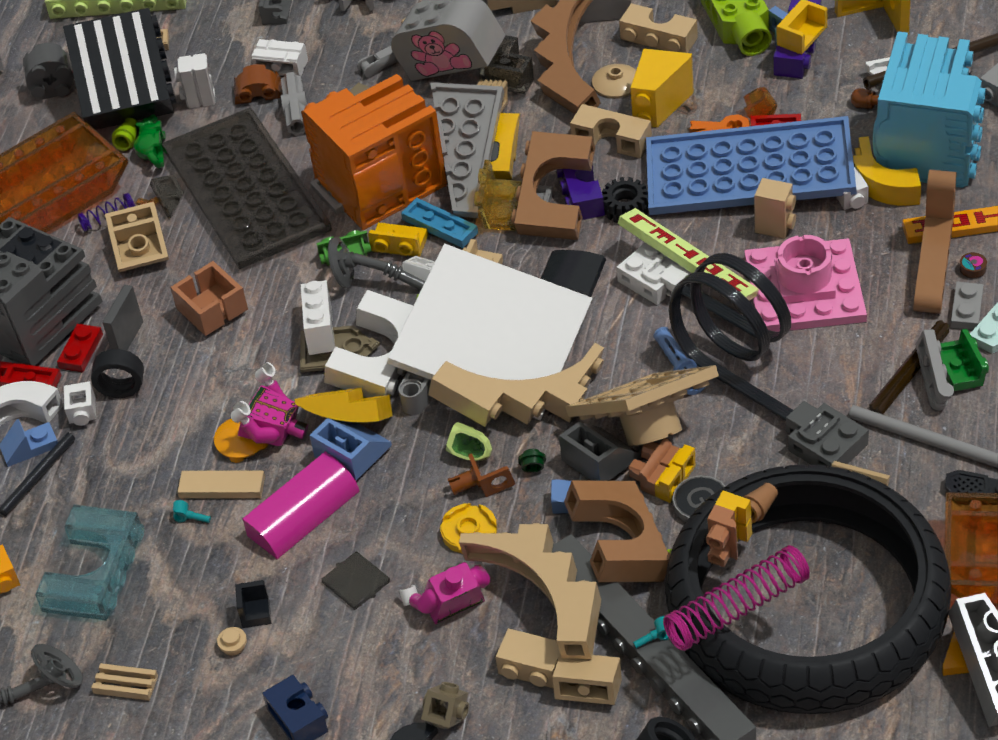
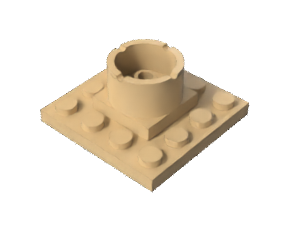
(646, 403)

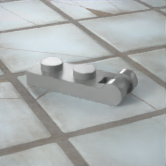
(933, 370)

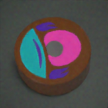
(973, 265)

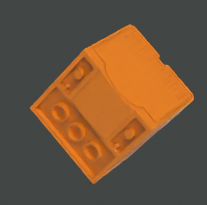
(375, 149)

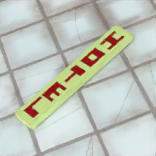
(680, 250)

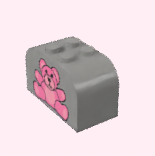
(446, 38)

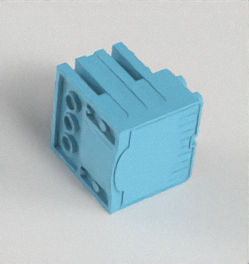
(930, 109)

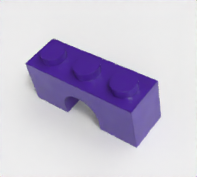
(582, 191)

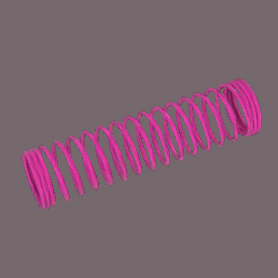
(672, 617)

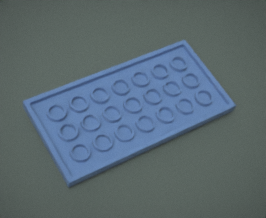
(728, 164)

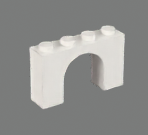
(373, 374)

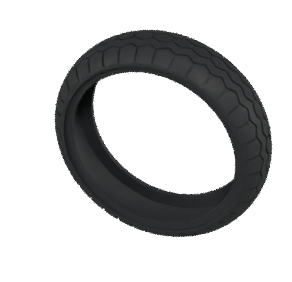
(834, 680)

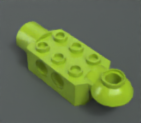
(741, 23)

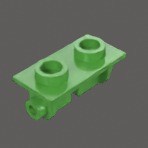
(354, 240)

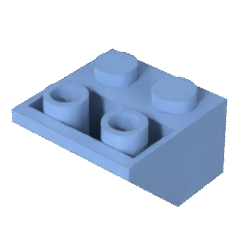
(349, 444)

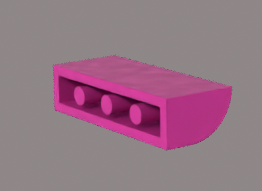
(300, 505)

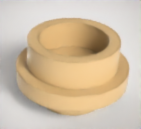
(232, 641)

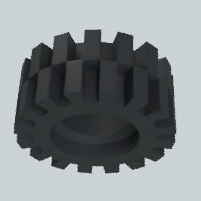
(624, 190)

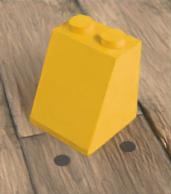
(661, 84)

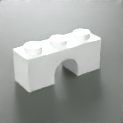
(317, 317)

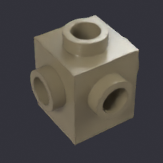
(445, 705)

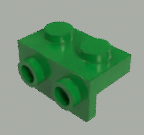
(964, 362)

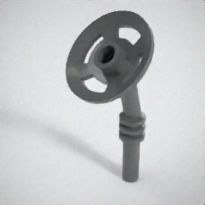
(346, 261)
(51, 670)

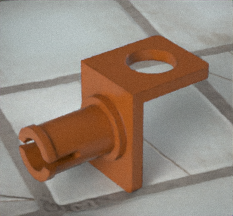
(474, 477)

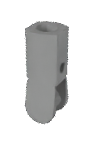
(375, 63)

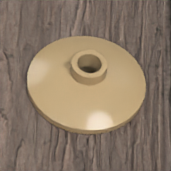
(613, 80)

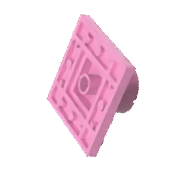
(814, 280)

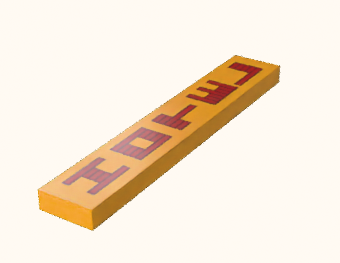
(964, 224)

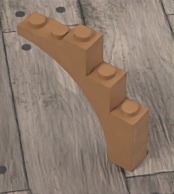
(555, 53)

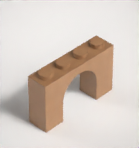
(545, 154)
(623, 505)

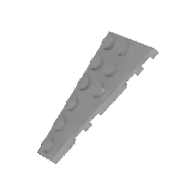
(467, 135)

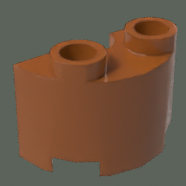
(257, 81)

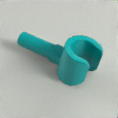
(181, 513)
(659, 632)

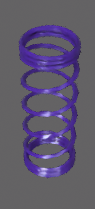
(85, 223)

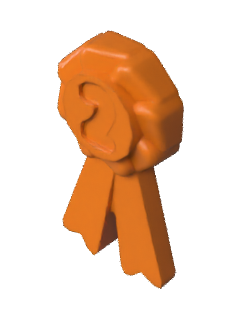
(728, 122)

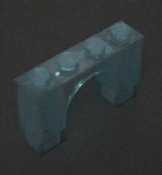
(95, 592)

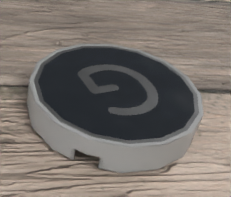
(693, 493)

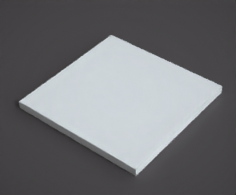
(488, 321)

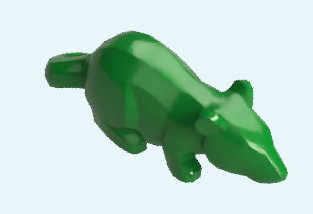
(149, 142)

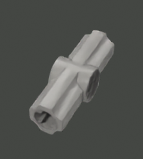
(293, 102)

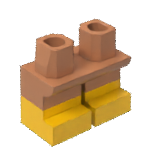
(664, 469)
(727, 524)

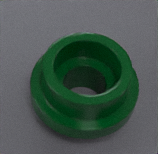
(532, 460)

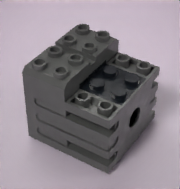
(41, 291)

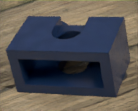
(294, 711)

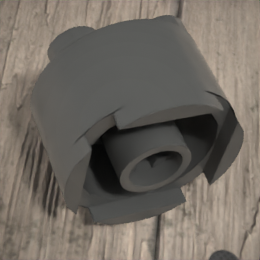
(48, 71)

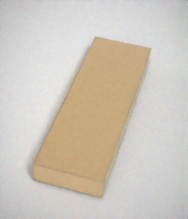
(221, 484)

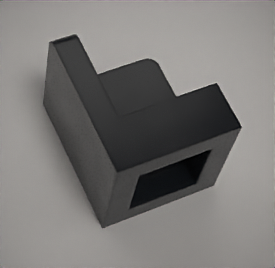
(253, 604)

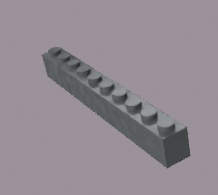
(664, 665)

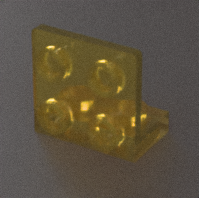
(495, 199)

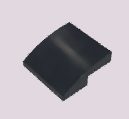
(574, 270)

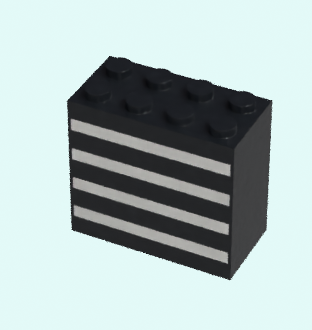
(120, 68)

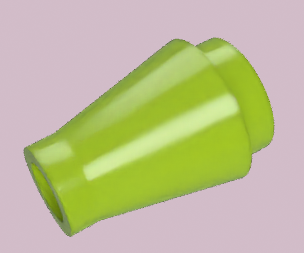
(125, 135)

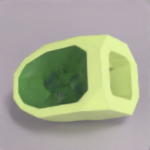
(466, 440)

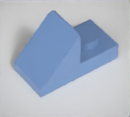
(23, 445)

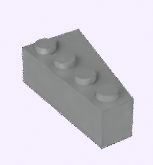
(977, 633)

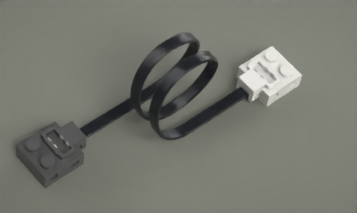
(815, 434)

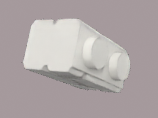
(281, 56)
(196, 81)

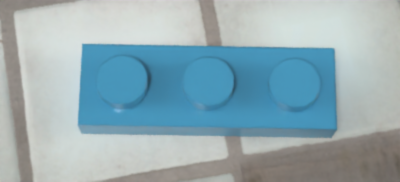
(439, 222)

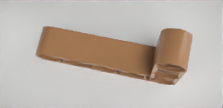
(935, 241)

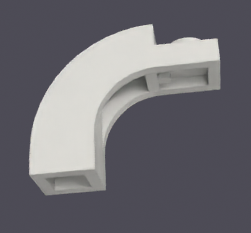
(29, 400)

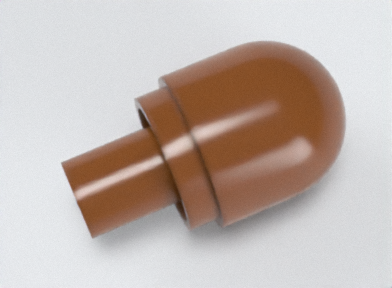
(864, 98)

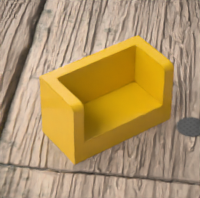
(801, 26)

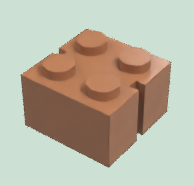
(217, 300)

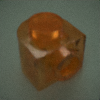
(760, 102)

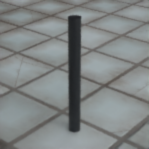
(36, 474)

